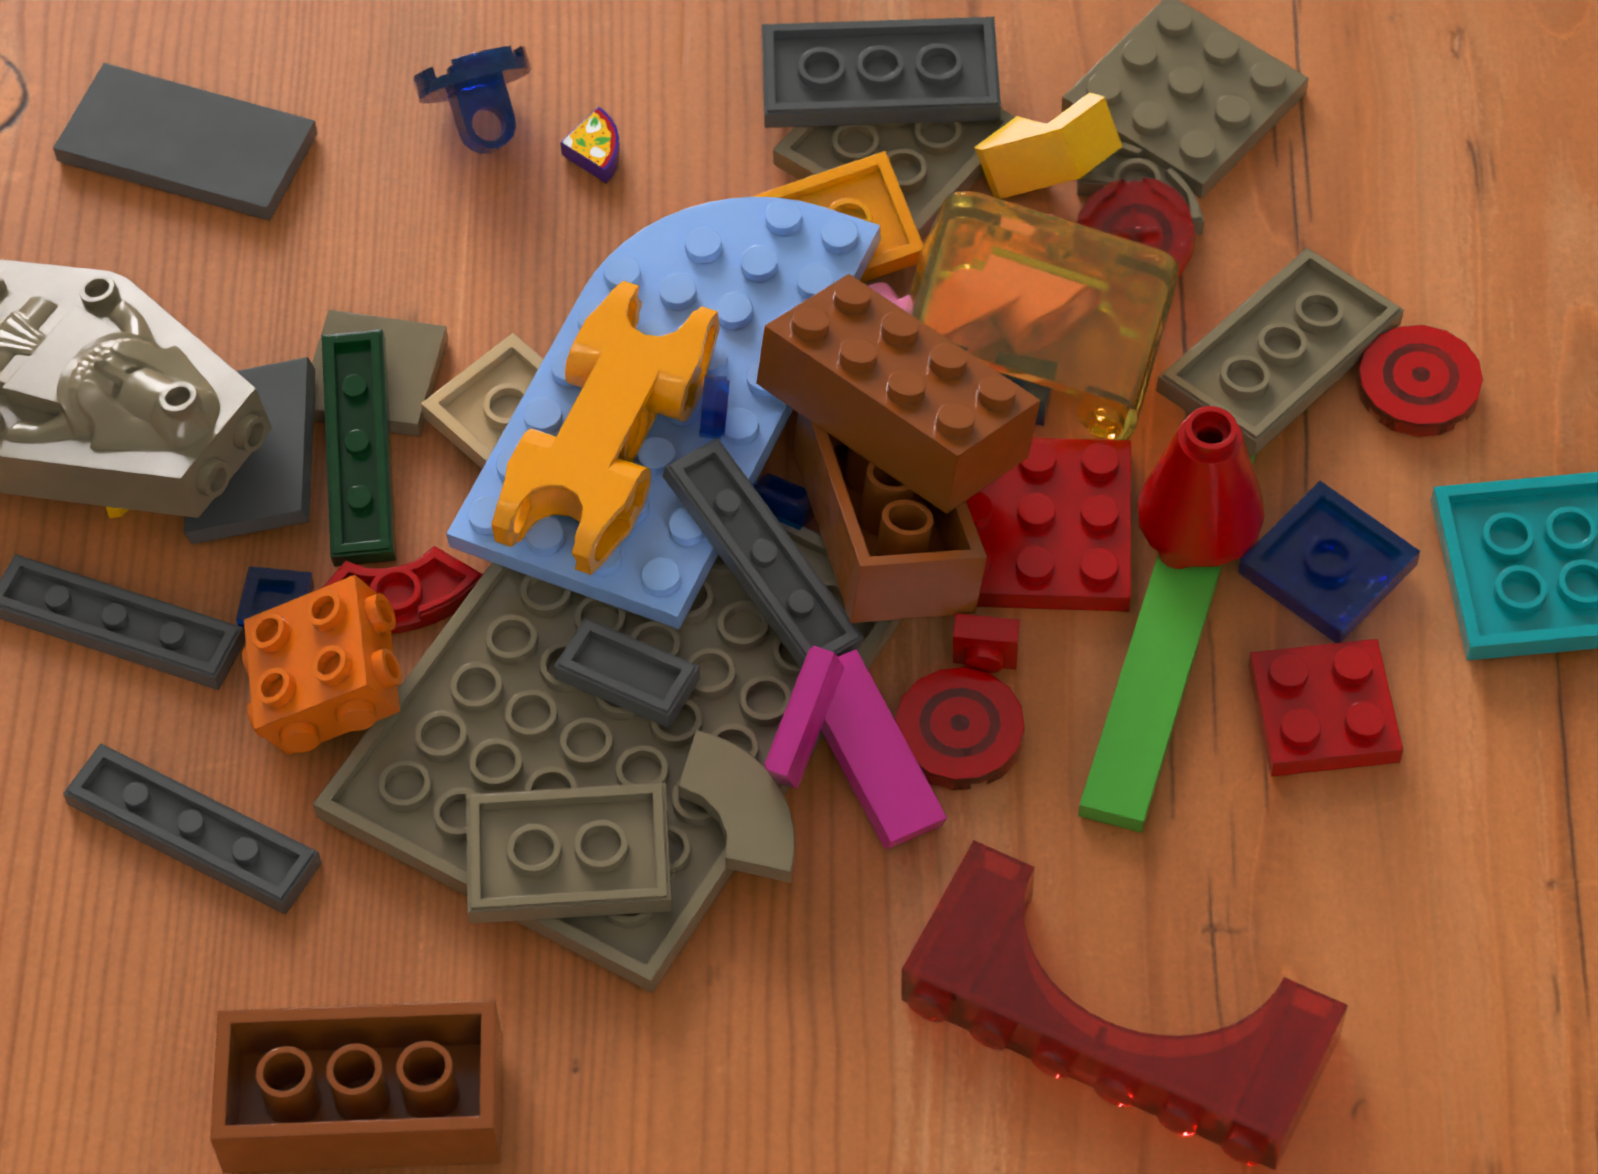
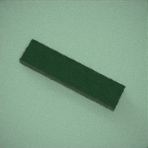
(358, 448)

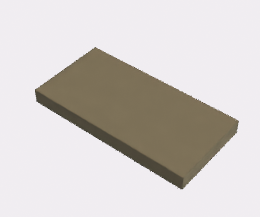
(1281, 348)

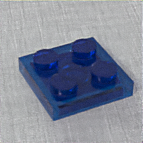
(1329, 562)

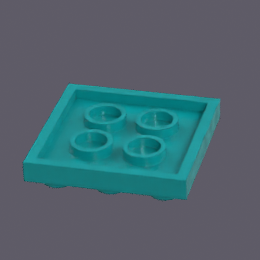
(1522, 563)

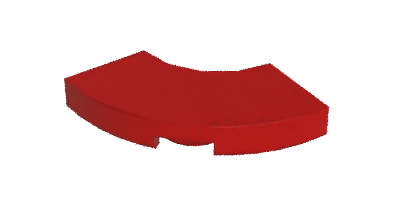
(418, 590)

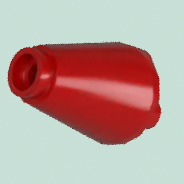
(1202, 494)

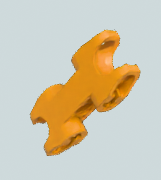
(590, 462)

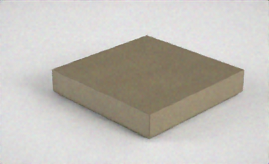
(413, 364)

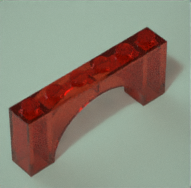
(1226, 1085)

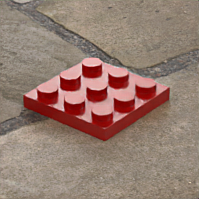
(1058, 528)

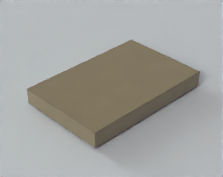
(568, 853)

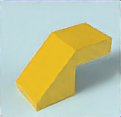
(1040, 155)

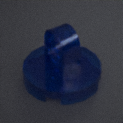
(474, 85)

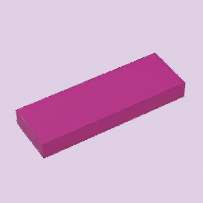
(878, 758)

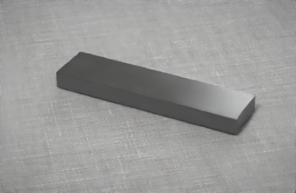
(760, 553)
(119, 622)
(193, 828)

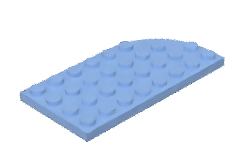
(726, 255)

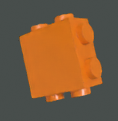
(321, 666)

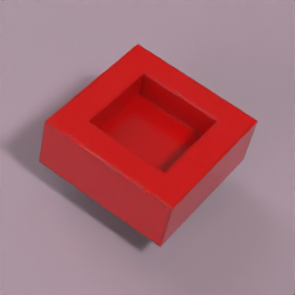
(986, 642)

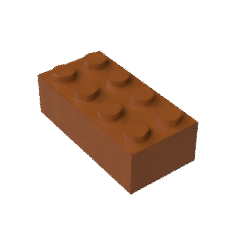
(897, 392)
(884, 541)
(357, 1087)

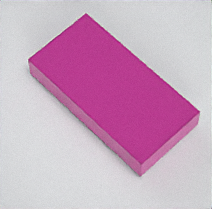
(804, 716)

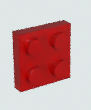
(1325, 707)

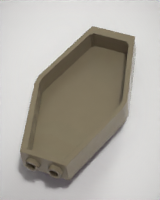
(114, 397)

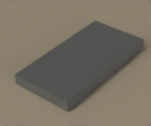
(880, 72)
(186, 141)

